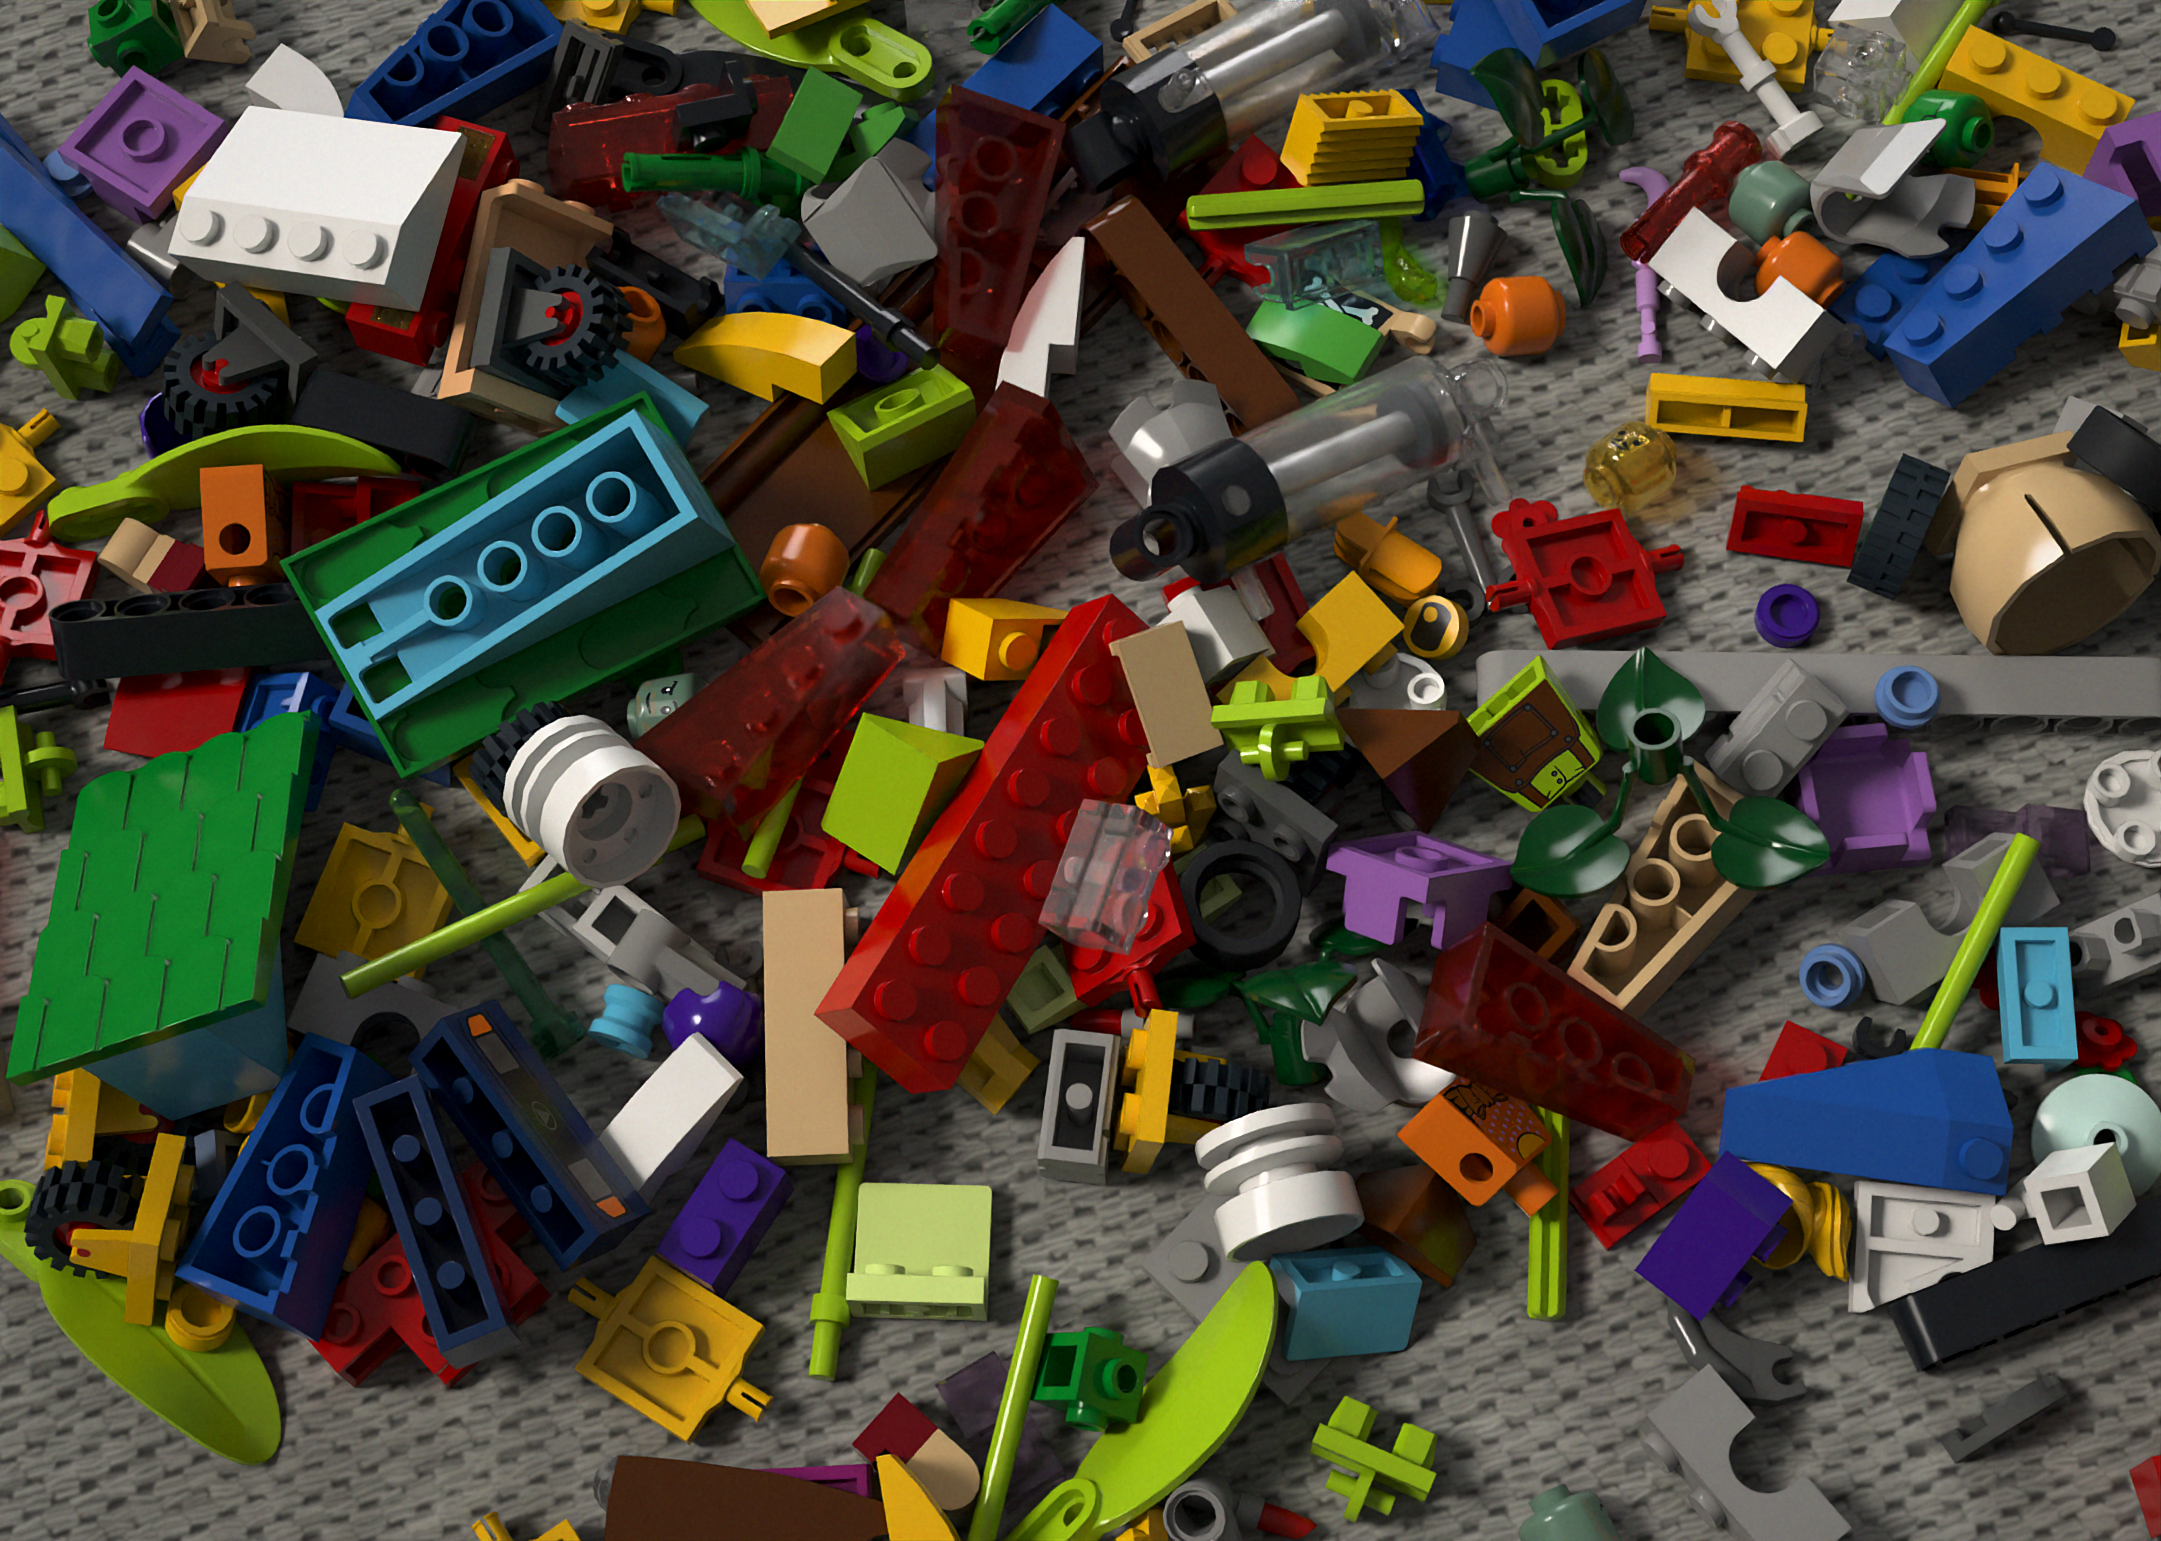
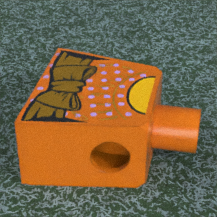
(244, 525)
(1482, 1144)

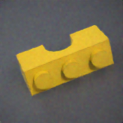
(2055, 101)
(1347, 632)

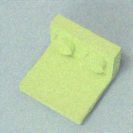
(921, 1252)

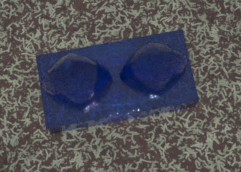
(1440, 174)

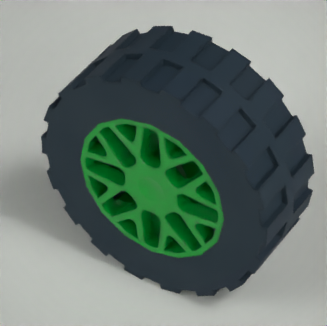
(1898, 527)

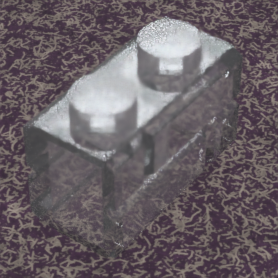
(1107, 876)

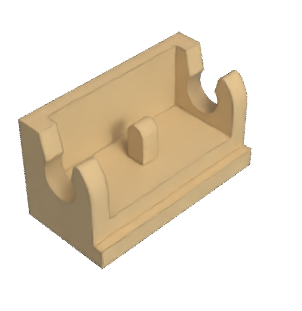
(211, 30)
(1168, 693)

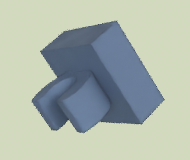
(213, 1159)

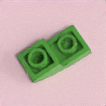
(814, 125)
(870, 137)
(1320, 338)

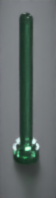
(552, 1025)

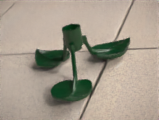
(1510, 168)
(1651, 717)
(1297, 993)

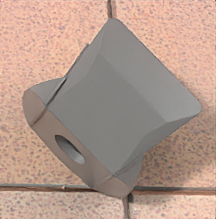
(1891, 204)
(875, 218)
(1160, 437)
(1359, 1047)

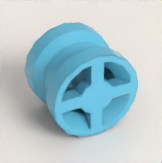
(627, 1021)

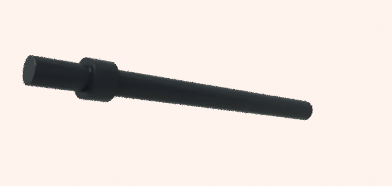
(887, 325)

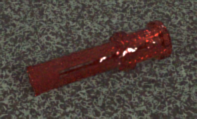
(1705, 177)

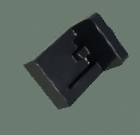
(716, 121)

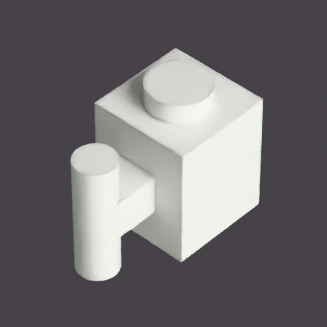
(1219, 632)
(2071, 1195)

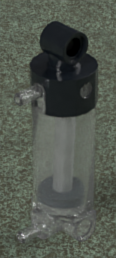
(1233, 82)
(1312, 469)

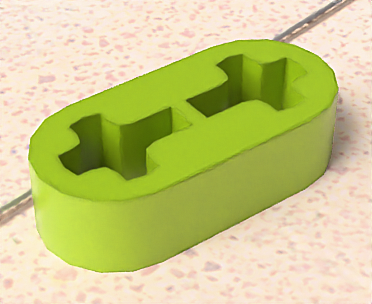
(1573, 148)

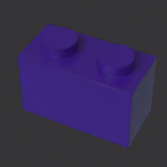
(725, 1218)
(1715, 1235)

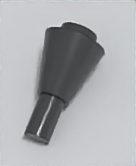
(1471, 250)

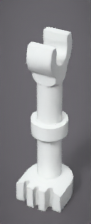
(1758, 76)

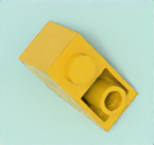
(998, 636)

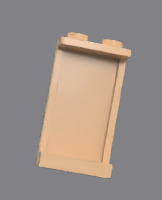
(552, 236)

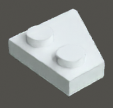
(1914, 1239)

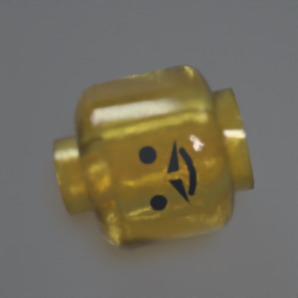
(1630, 466)

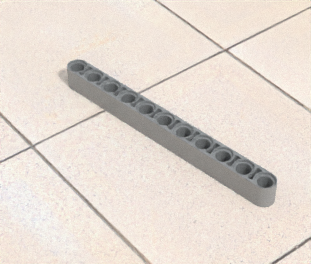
(1976, 690)

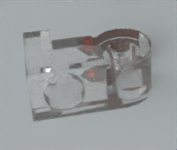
(944, 24)

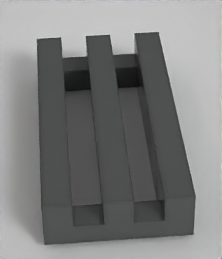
(578, 90)

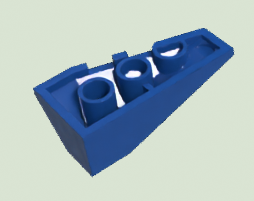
(1892, 1118)

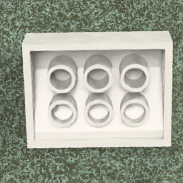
(321, 207)

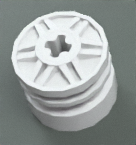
(592, 801)
(1276, 1173)

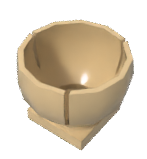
(2040, 547)

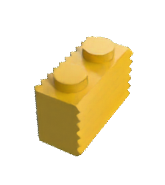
(1351, 137)

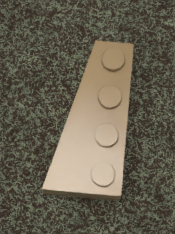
(1664, 905)
(807, 1063)

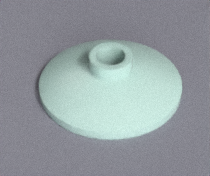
(2095, 1102)

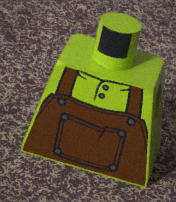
(1537, 742)

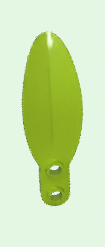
(833, 47)
(174, 477)
(210, 1396)
(1178, 1422)

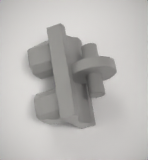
(2117, 947)

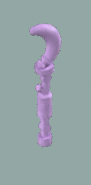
(1646, 278)

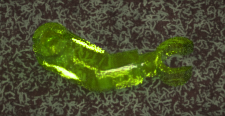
(1401, 270)

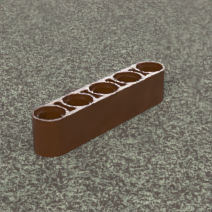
(1185, 314)

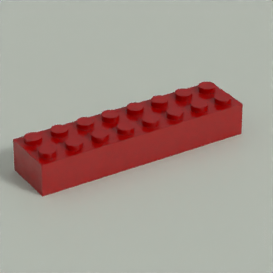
(975, 889)

